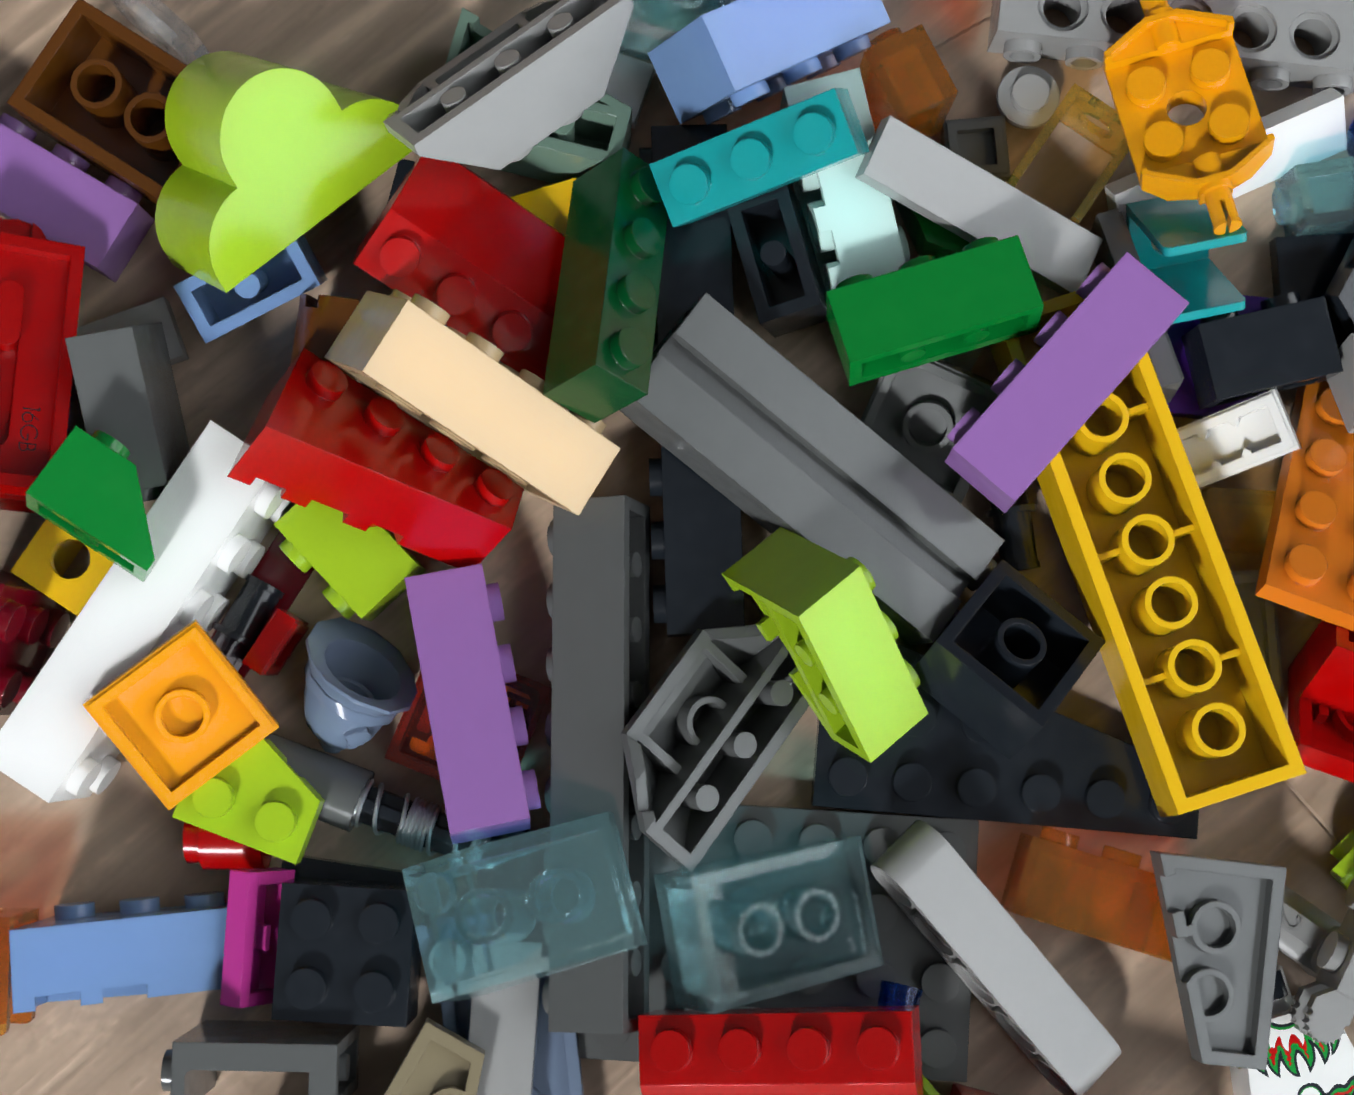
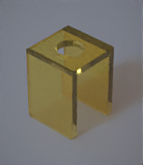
(1073, 114)

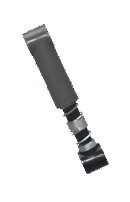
(355, 800)

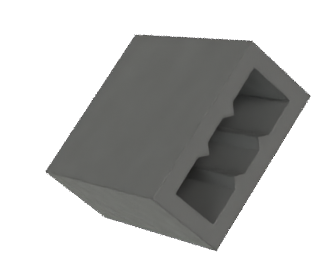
(132, 395)

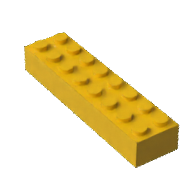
(1161, 596)

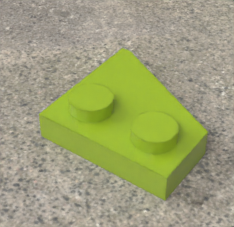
(257, 804)

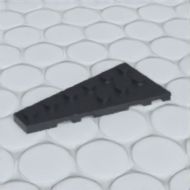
(945, 769)

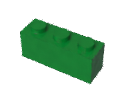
(933, 308)

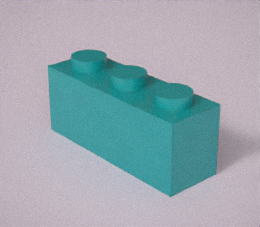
(760, 157)

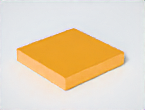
(181, 714)

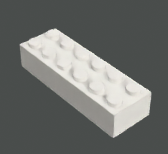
(202, 539)

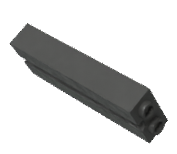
(811, 467)

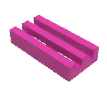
(251, 936)

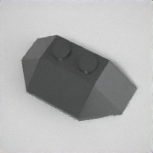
(708, 736)

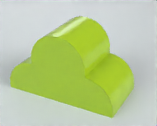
(261, 161)

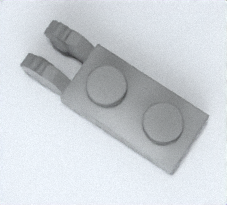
(1328, 1004)

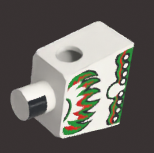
(1295, 1060)

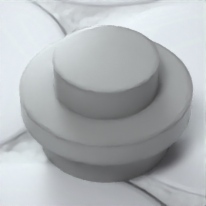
(1027, 97)

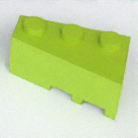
(836, 639)

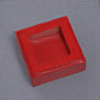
(276, 643)

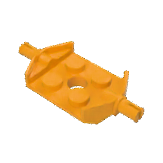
(1193, 61)

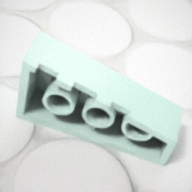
(846, 218)

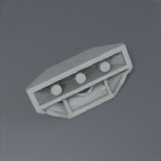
(514, 84)

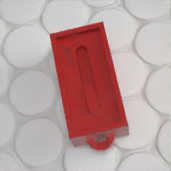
(36, 315)

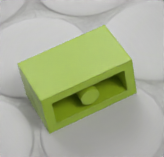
(359, 565)

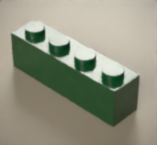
(607, 289)

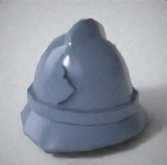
(353, 684)

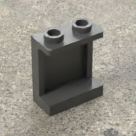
(319, 1048)

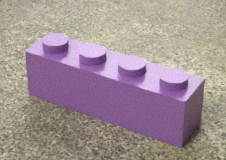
(67, 201)
(1064, 382)
(469, 703)

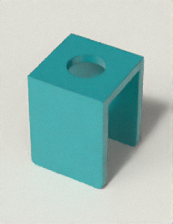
(1183, 237)

